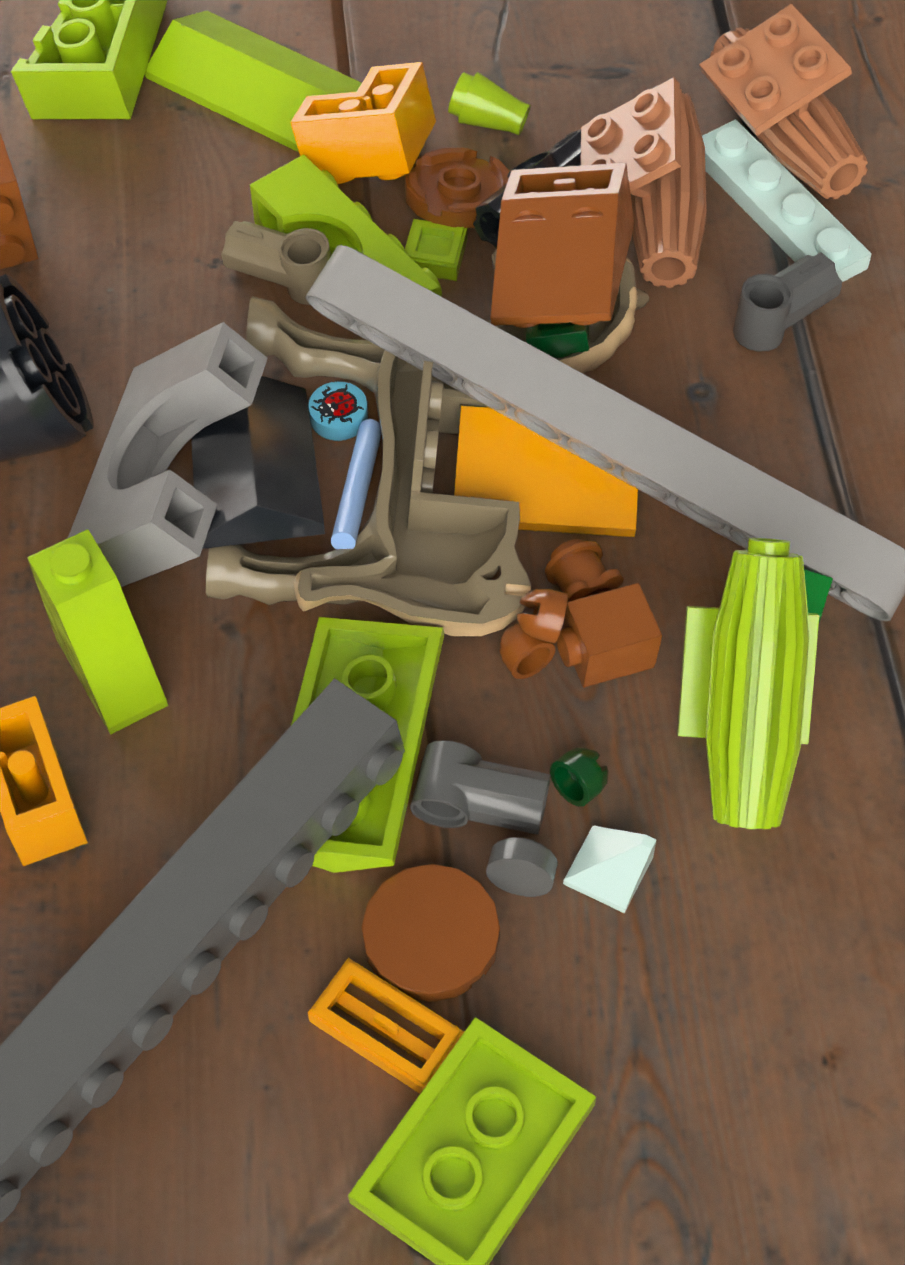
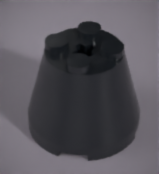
(39, 393)

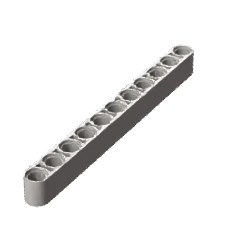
(607, 428)

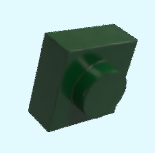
(559, 338)

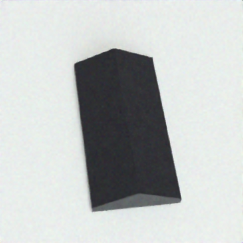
(260, 469)

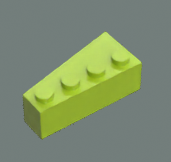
(90, 59)

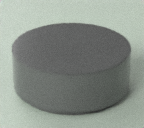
(522, 867)

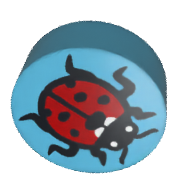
(337, 410)

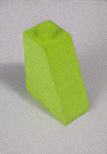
(97, 630)

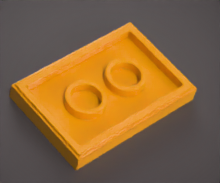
(551, 484)

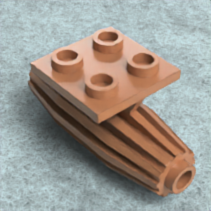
(777, 88)
(666, 177)

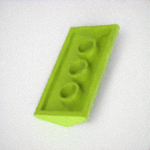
(241, 74)
(395, 672)

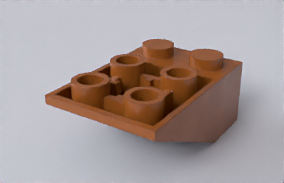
(561, 245)

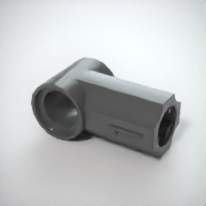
(778, 301)
(462, 787)

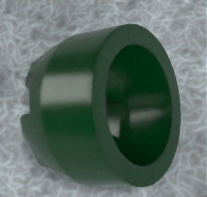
(579, 776)

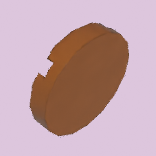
(452, 184)
(431, 932)

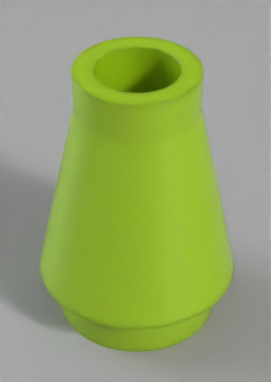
(487, 105)

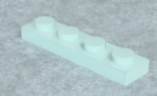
(779, 201)

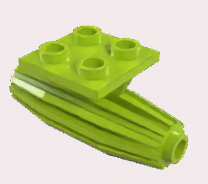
(751, 683)

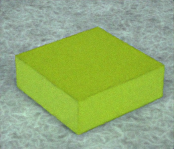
(437, 247)

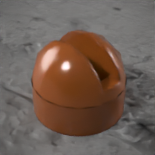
(547, 615)
(524, 654)

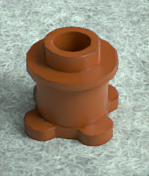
(579, 570)

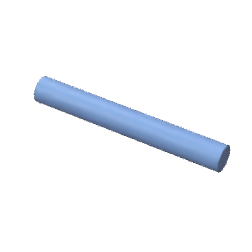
(356, 485)

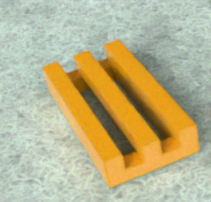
(370, 1048)

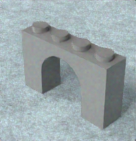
(134, 506)

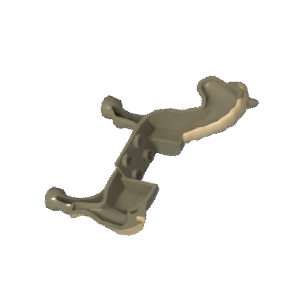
(419, 550)

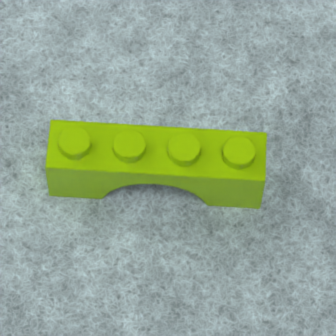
(310, 198)

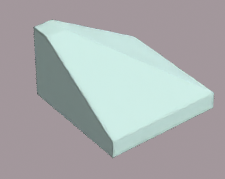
(611, 866)

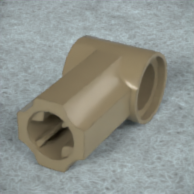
(277, 256)

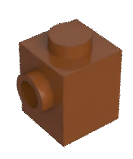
(609, 635)

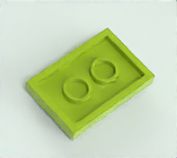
(472, 1149)

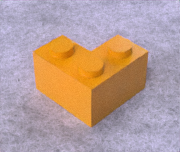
(371, 129)
(33, 786)

